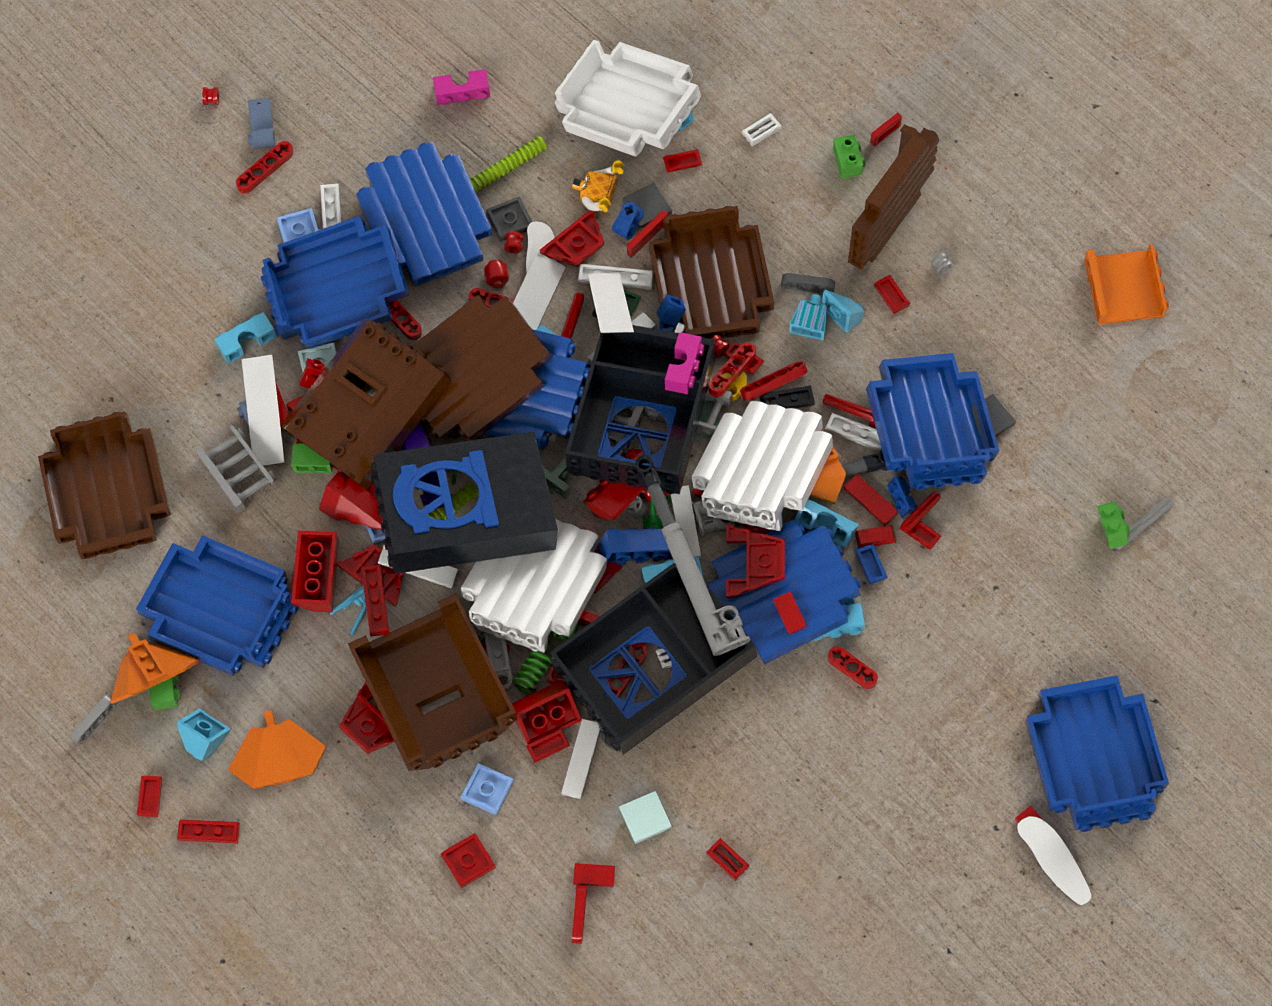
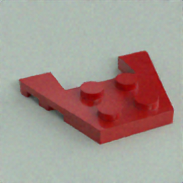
(764, 561)
(365, 723)

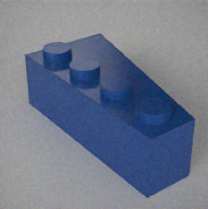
(633, 545)

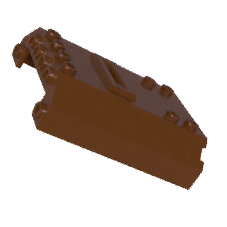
(351, 425)
(423, 665)

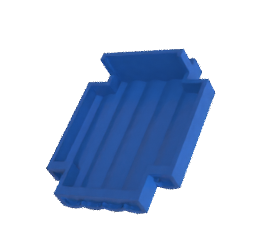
(428, 211)
(333, 282)
(556, 404)
(929, 421)
(812, 574)
(218, 605)
(1097, 753)

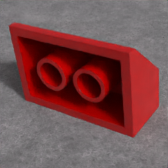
(546, 711)

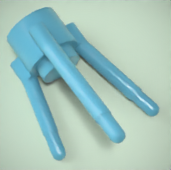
(358, 598)

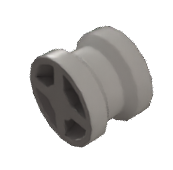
(942, 264)
(640, 511)

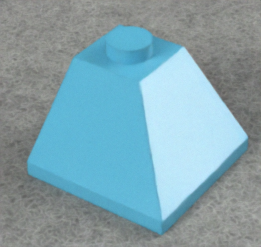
(842, 310)
(201, 733)

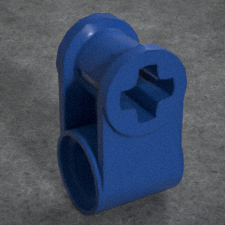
(626, 222)

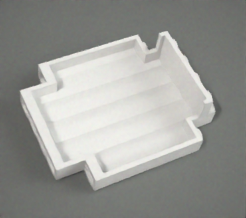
(626, 97)
(762, 464)
(536, 592)

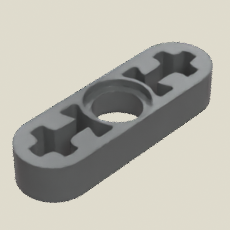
(807, 283)

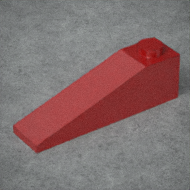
(350, 502)

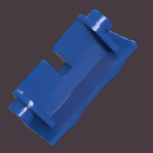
(899, 489)

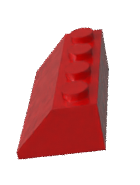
(611, 499)
(315, 570)

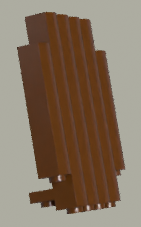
(893, 195)
(714, 270)
(489, 363)
(103, 485)

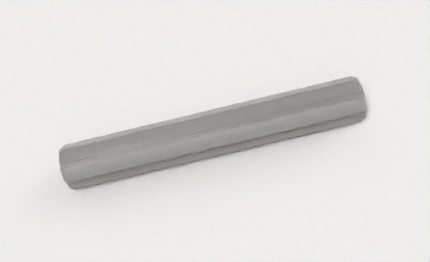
(1148, 519)

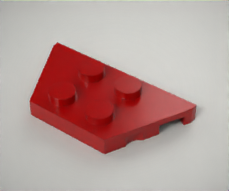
(576, 241)
(369, 557)

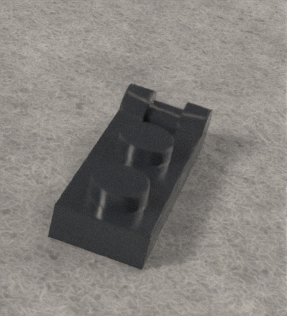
(790, 398)

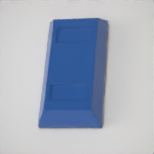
(871, 564)

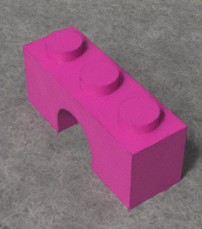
(475, 88)
(680, 377)

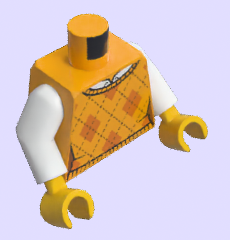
(599, 187)

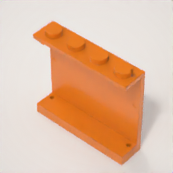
(1126, 286)

